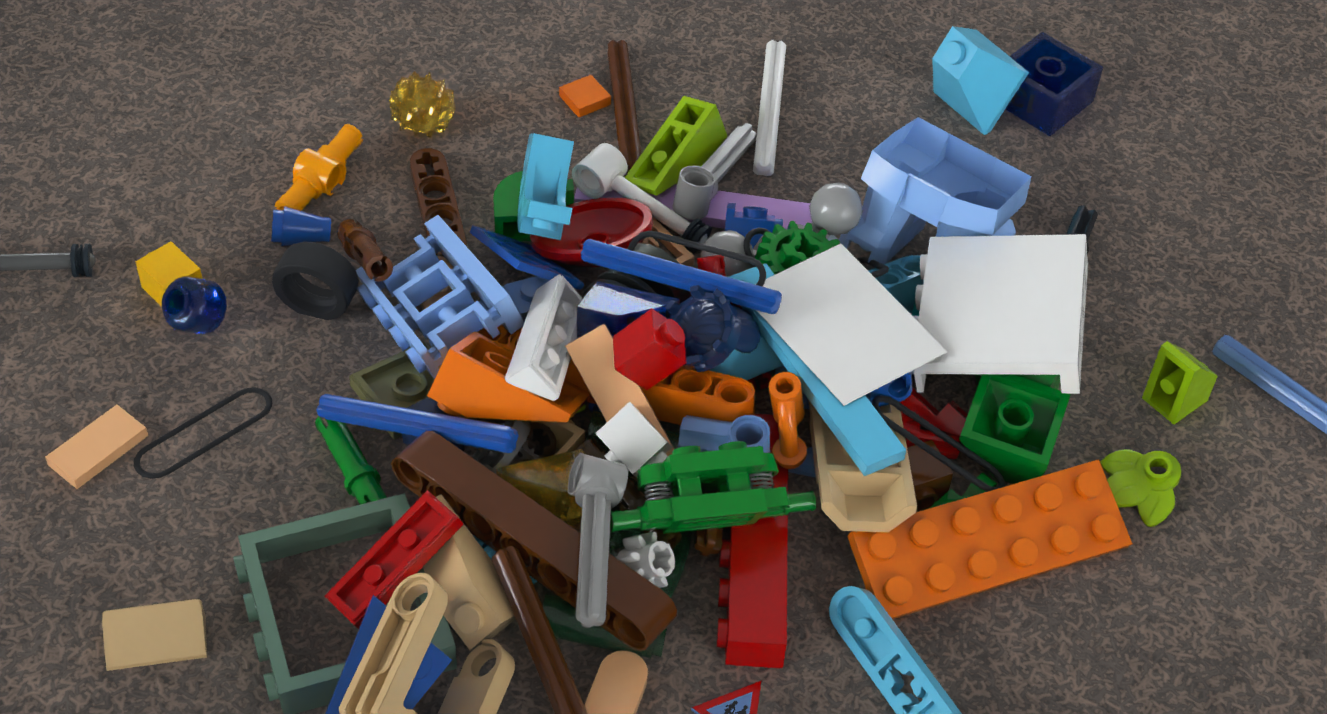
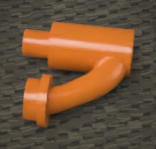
(788, 412)

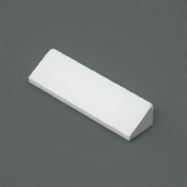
(540, 353)

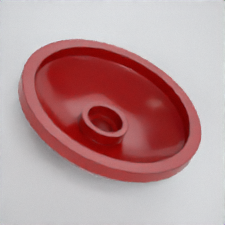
(599, 219)

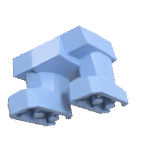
(934, 179)

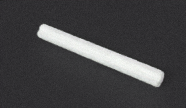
(769, 108)

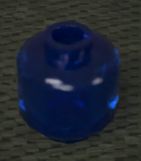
(194, 305)

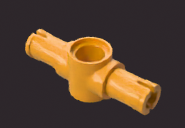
(320, 170)

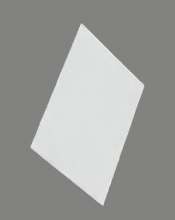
(847, 325)

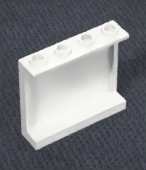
(1005, 305)

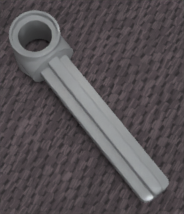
(700, 184)
(597, 489)

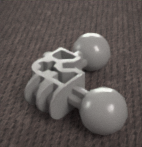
(831, 208)

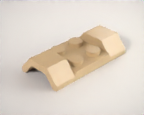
(855, 500)

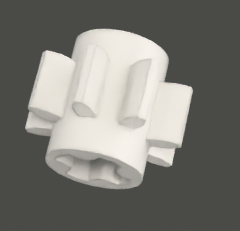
(648, 557)

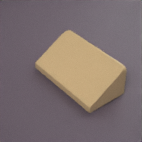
(154, 634)

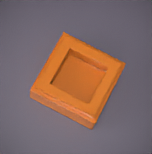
(585, 95)

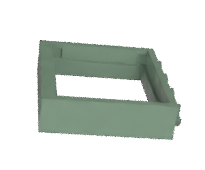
(257, 547)

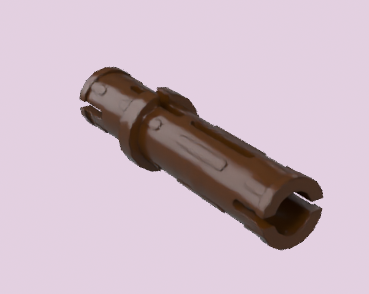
(364, 249)

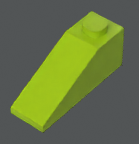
(684, 140)

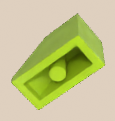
(1178, 383)

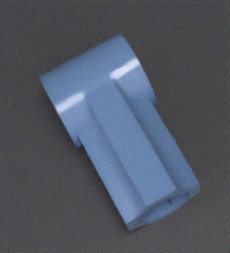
(712, 433)

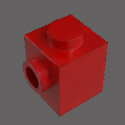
(649, 349)

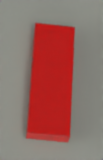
(395, 557)

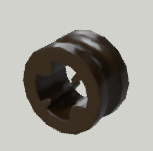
(546, 439)

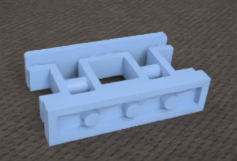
(451, 316)

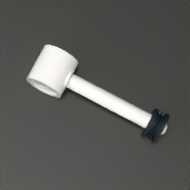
(604, 171)

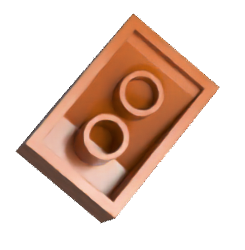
(475, 386)

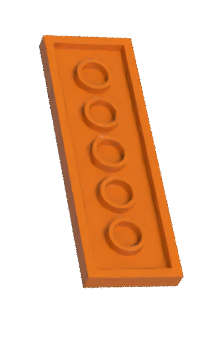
(991, 539)

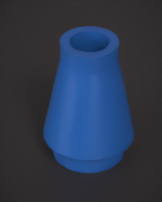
(297, 226)

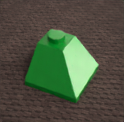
(1014, 425)

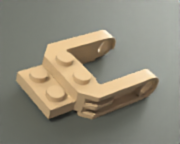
(400, 647)

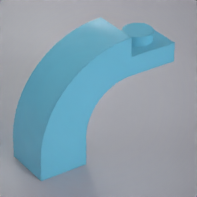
(543, 187)

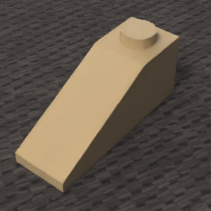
(475, 595)

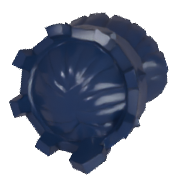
(712, 328)

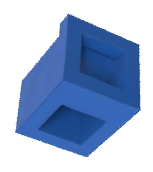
(749, 219)

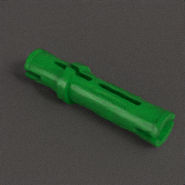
(360, 477)

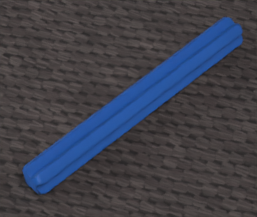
(680, 275)
(415, 422)

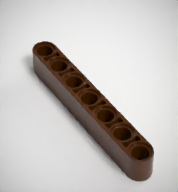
(549, 547)

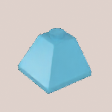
(975, 77)

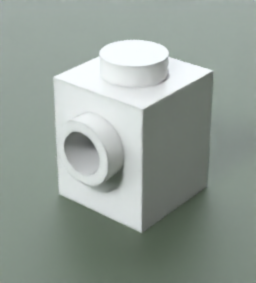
(633, 440)

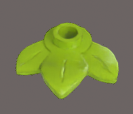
(1137, 485)

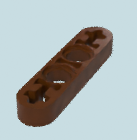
(444, 206)

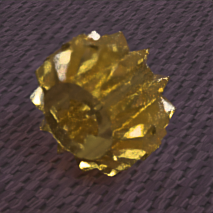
(422, 104)

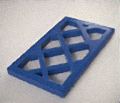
(523, 256)

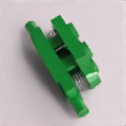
(723, 470)

